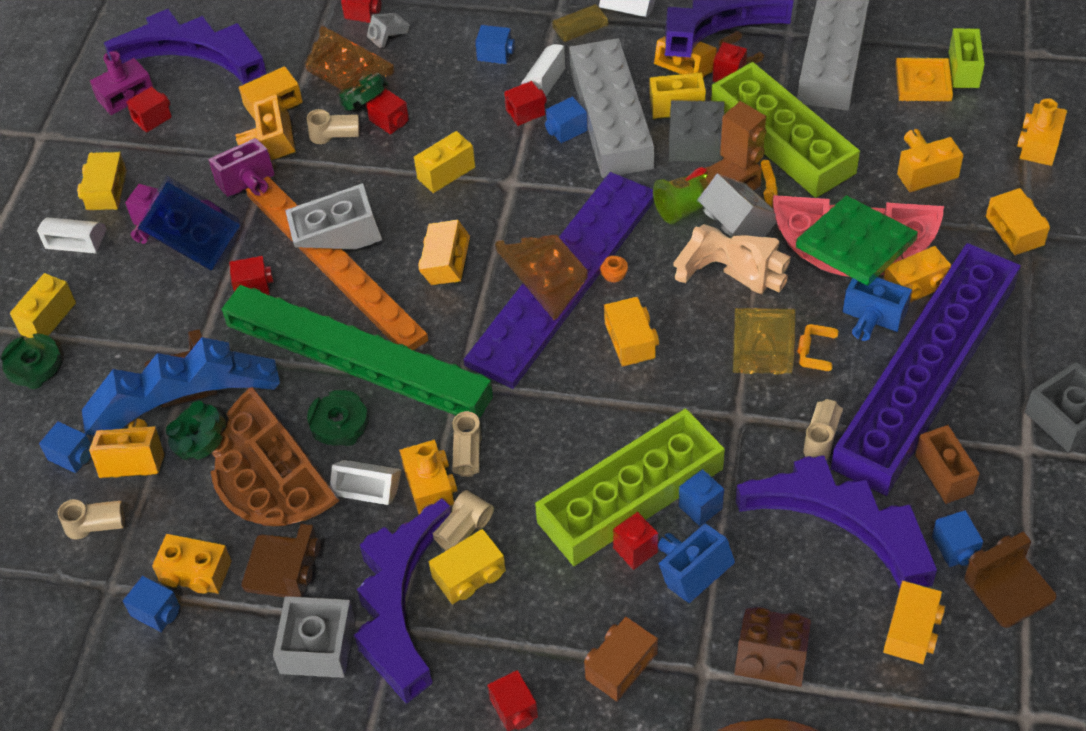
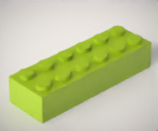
(795, 135)
(632, 480)

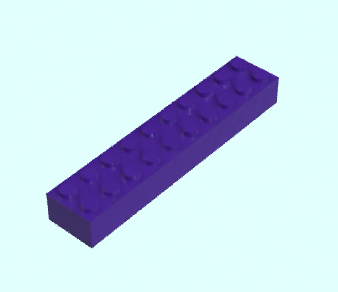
(925, 369)

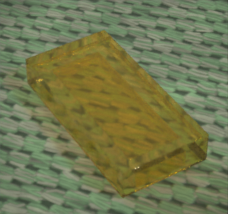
(579, 23)

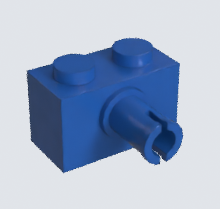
(876, 304)
(695, 562)

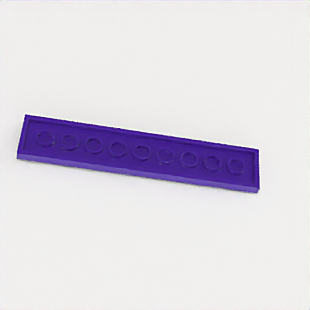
(523, 324)

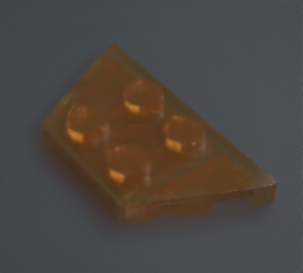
(343, 61)
(546, 270)

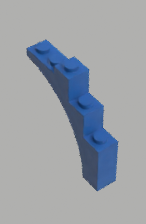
(167, 377)

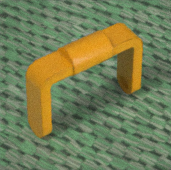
(771, 188)
(804, 347)

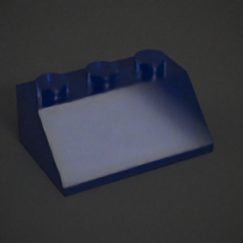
(189, 223)

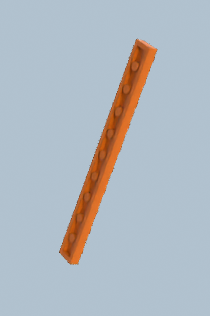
(346, 275)

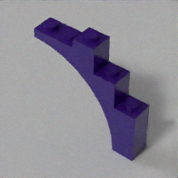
(690, 25)
(194, 38)
(812, 490)
(383, 596)

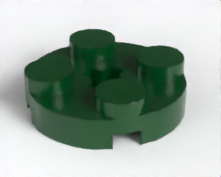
(369, 87)
(36, 372)
(197, 417)
(337, 432)

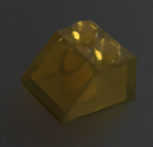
(763, 340)

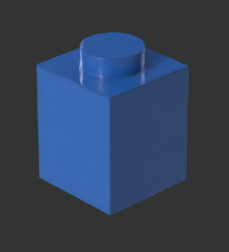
(494, 44)
(566, 120)
(66, 447)
(701, 497)
(956, 538)
(152, 604)

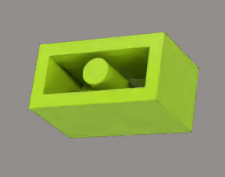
(966, 58)

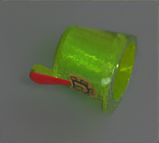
(679, 196)

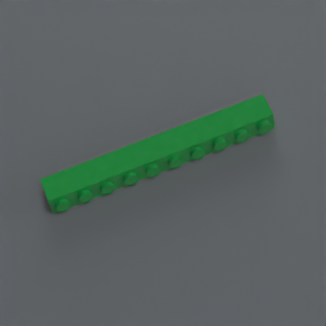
(357, 352)

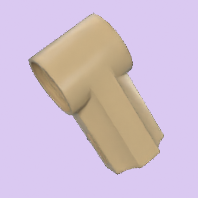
(324, 127)
(822, 429)
(466, 444)
(467, 514)
(90, 517)

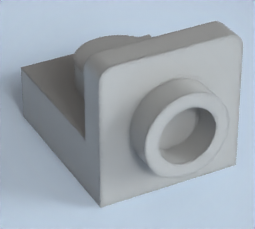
(386, 25)

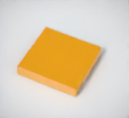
(924, 79)

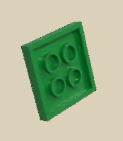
(856, 240)

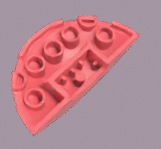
(798, 214)

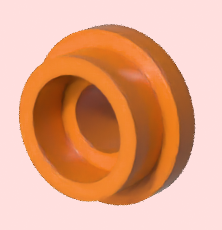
(614, 268)

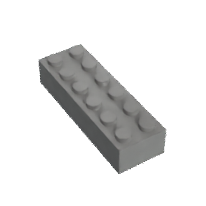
(833, 53)
(612, 108)

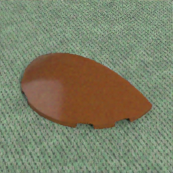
(264, 470)

